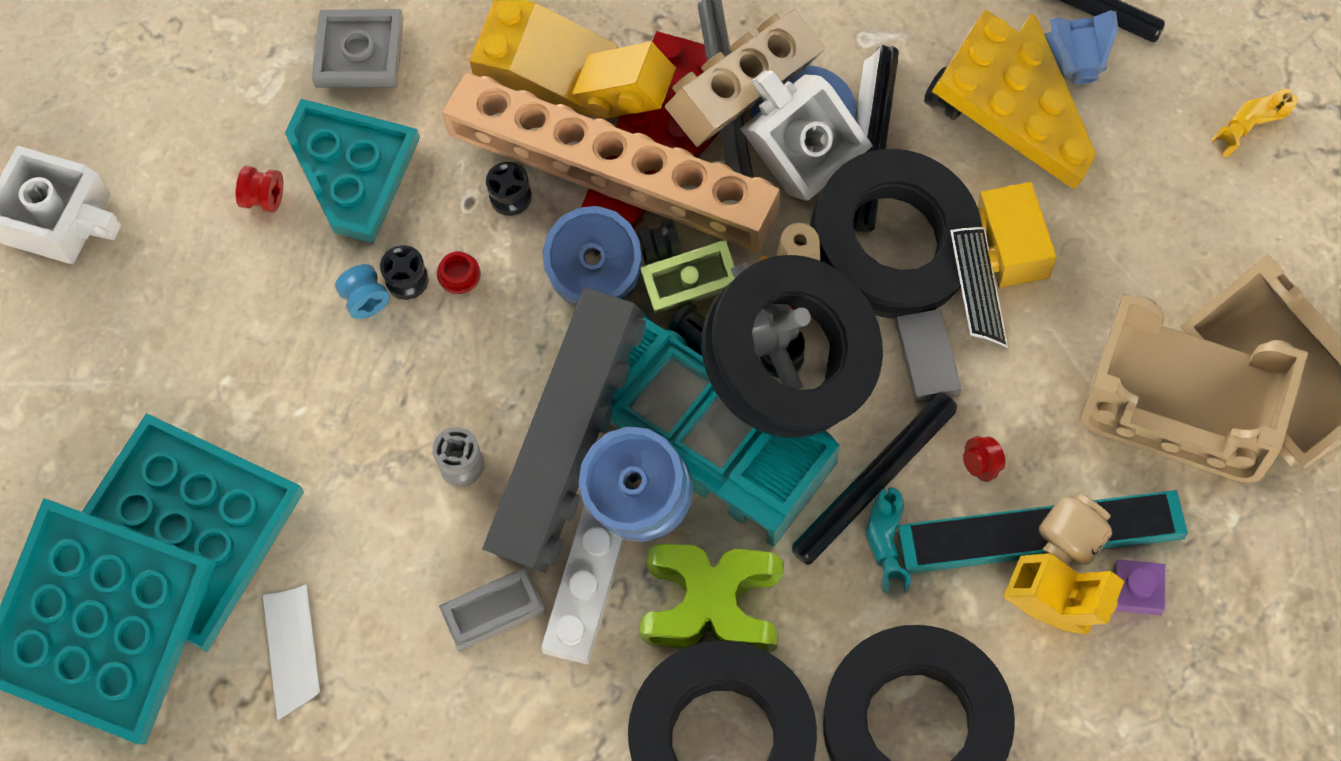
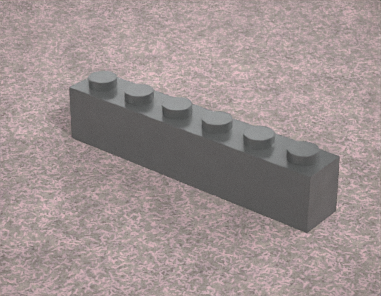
(564, 428)

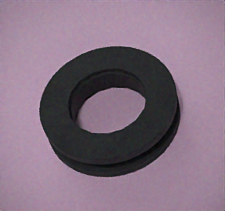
(909, 179)
(844, 318)
(912, 652)
(722, 668)

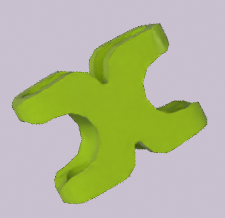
(710, 596)

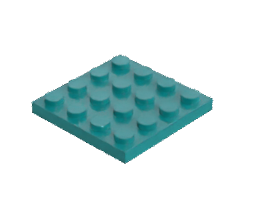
(201, 502)
(97, 620)

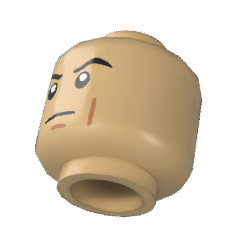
(1076, 529)

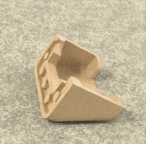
(1269, 308)
(1192, 394)

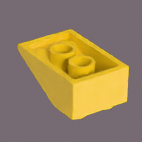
(535, 51)

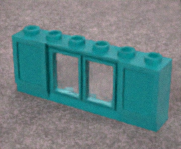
(747, 469)

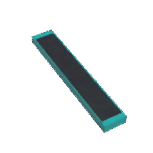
(1016, 532)

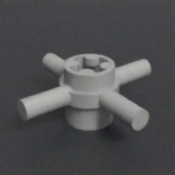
(773, 331)

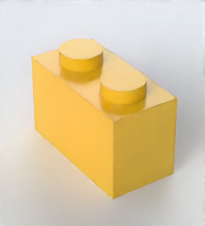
(624, 81)
(1016, 235)

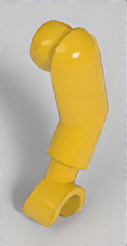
(1255, 112)

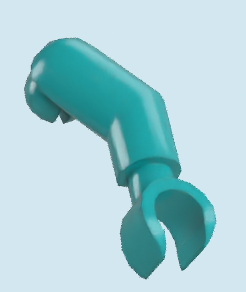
(880, 534)

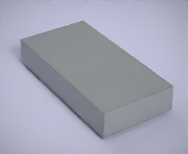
(928, 355)
(492, 609)

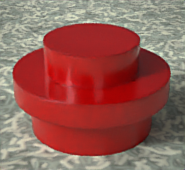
(458, 273)
(984, 458)

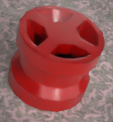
(259, 189)

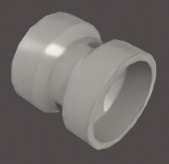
(462, 466)

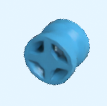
(362, 291)

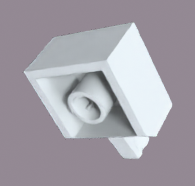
(798, 113)
(52, 205)

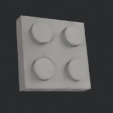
(358, 48)

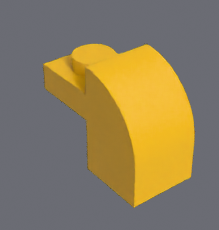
(1060, 595)

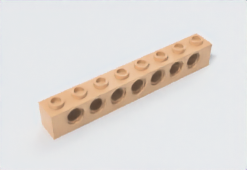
(509, 134)

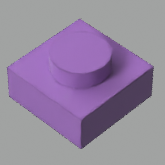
(1142, 588)

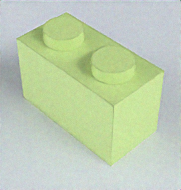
(688, 277)

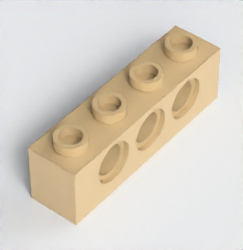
(725, 87)

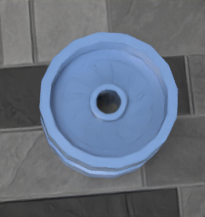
(598, 232)
(620, 461)

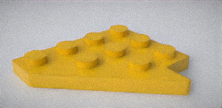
(1019, 95)

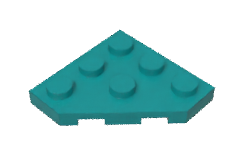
(351, 164)

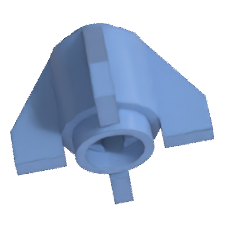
(1082, 45)

